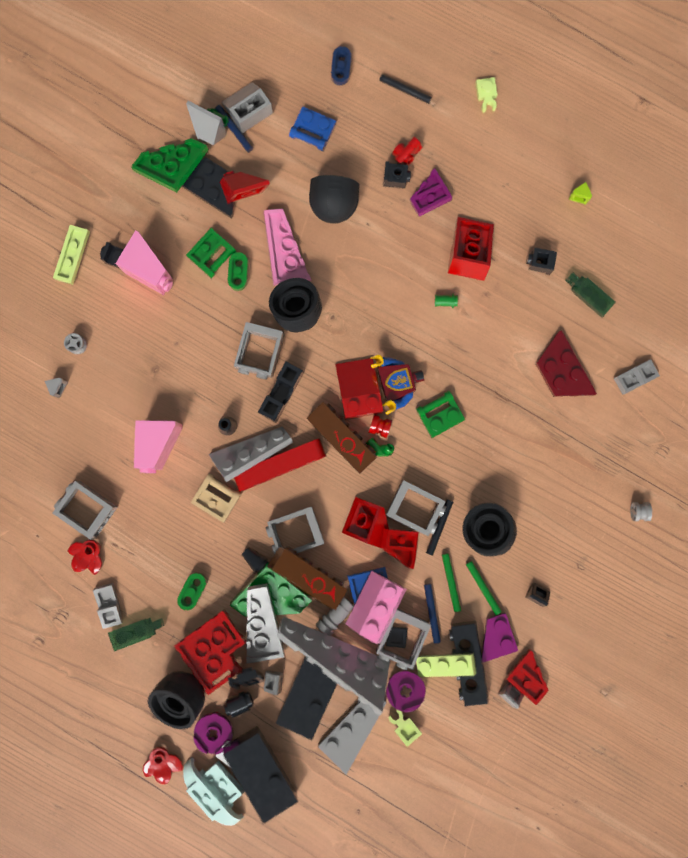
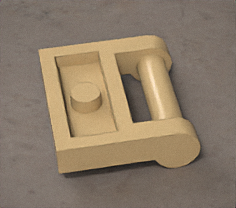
(212, 503)

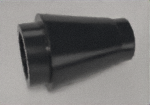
(232, 426)
(254, 559)

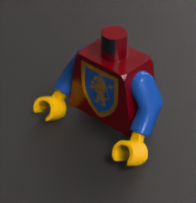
(396, 381)

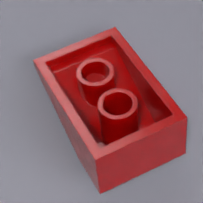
(471, 249)
(359, 389)

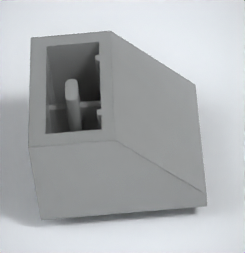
(248, 107)

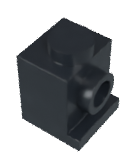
(393, 180)
(547, 258)

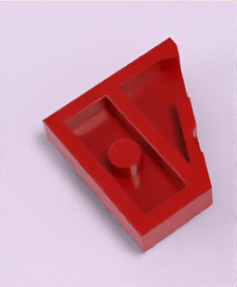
(401, 545)
(528, 678)

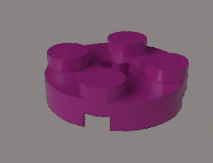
(415, 697)
(202, 731)

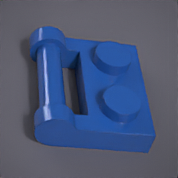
(314, 123)

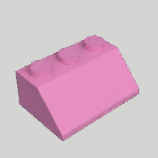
(375, 607)

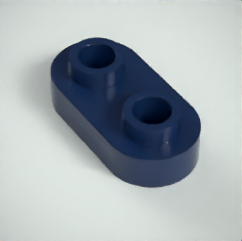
(341, 67)

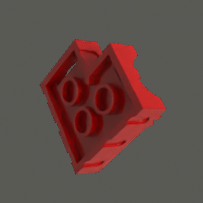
(210, 651)

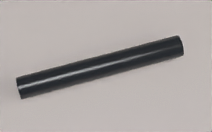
(405, 88)
(441, 523)

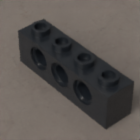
(471, 695)

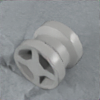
(71, 343)
(641, 511)

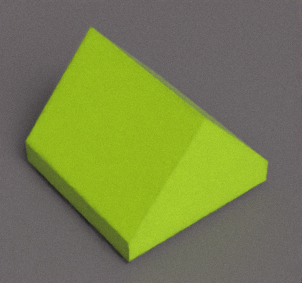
(581, 194)

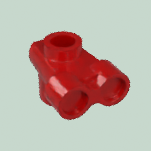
(405, 154)

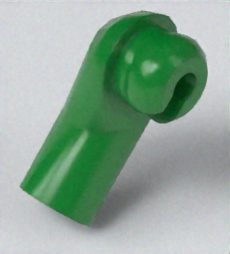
(381, 450)

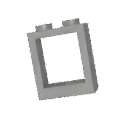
(261, 331)
(439, 510)
(100, 521)
(272, 531)
(401, 661)

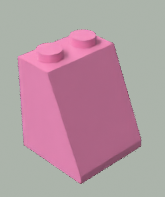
(143, 265)
(154, 444)

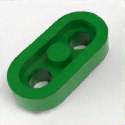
(238, 272)
(191, 590)

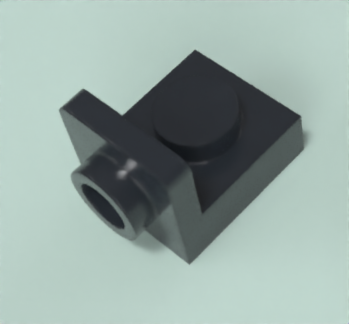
(110, 254)

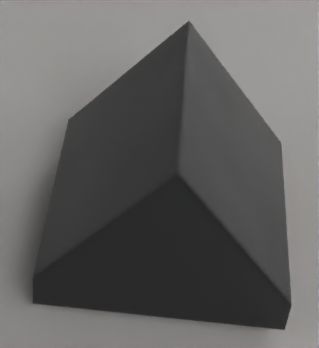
(538, 595)

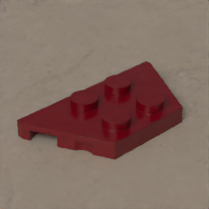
(563, 370)

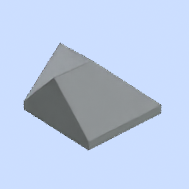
(206, 124)

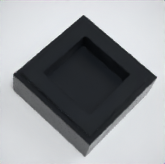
(397, 637)

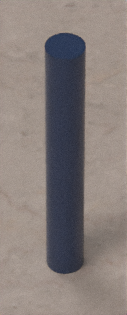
(234, 129)
(432, 613)

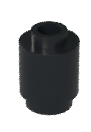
(239, 704)

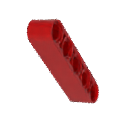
(280, 464)

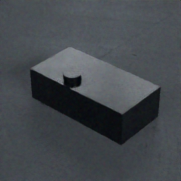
(306, 700)
(260, 774)

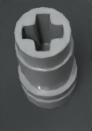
(335, 617)

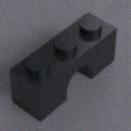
(281, 393)

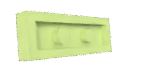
(71, 254)
(446, 665)

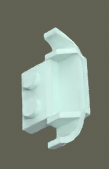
(213, 791)

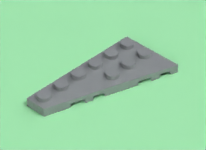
(340, 661)

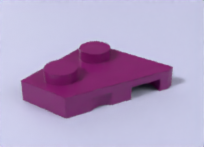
(430, 195)
(498, 638)

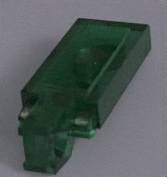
(590, 294)
(134, 633)

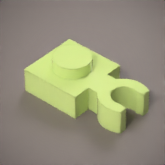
(487, 92)
(406, 729)

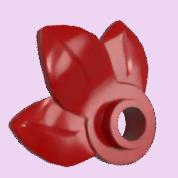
(84, 558)
(162, 768)

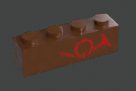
(341, 437)
(307, 578)

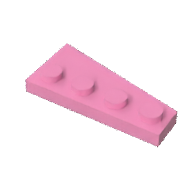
(283, 249)

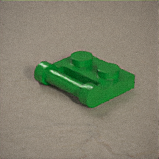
(206, 249)
(443, 420)

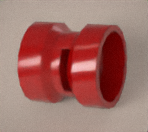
(380, 426)

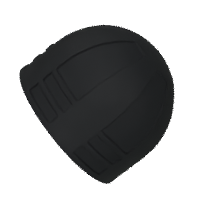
(333, 197)
(295, 304)
(489, 529)
(177, 700)

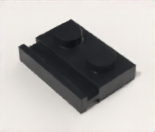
(247, 678)

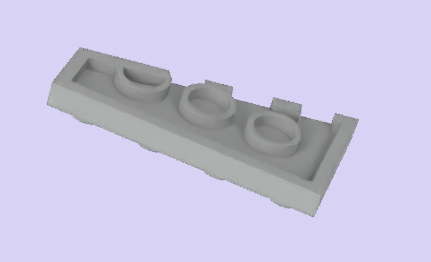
(246, 454)

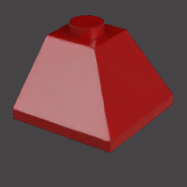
(242, 185)
(366, 522)

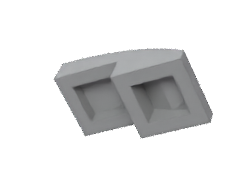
(636, 377)
(108, 605)

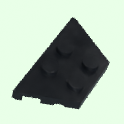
(206, 185)

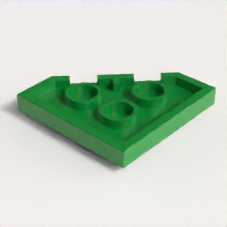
(171, 163)
(284, 595)

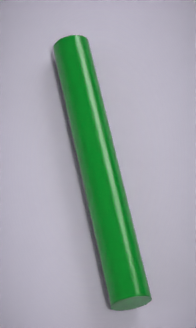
(451, 582)
(483, 587)

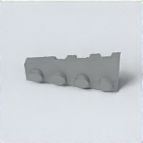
(262, 626)
(349, 735)

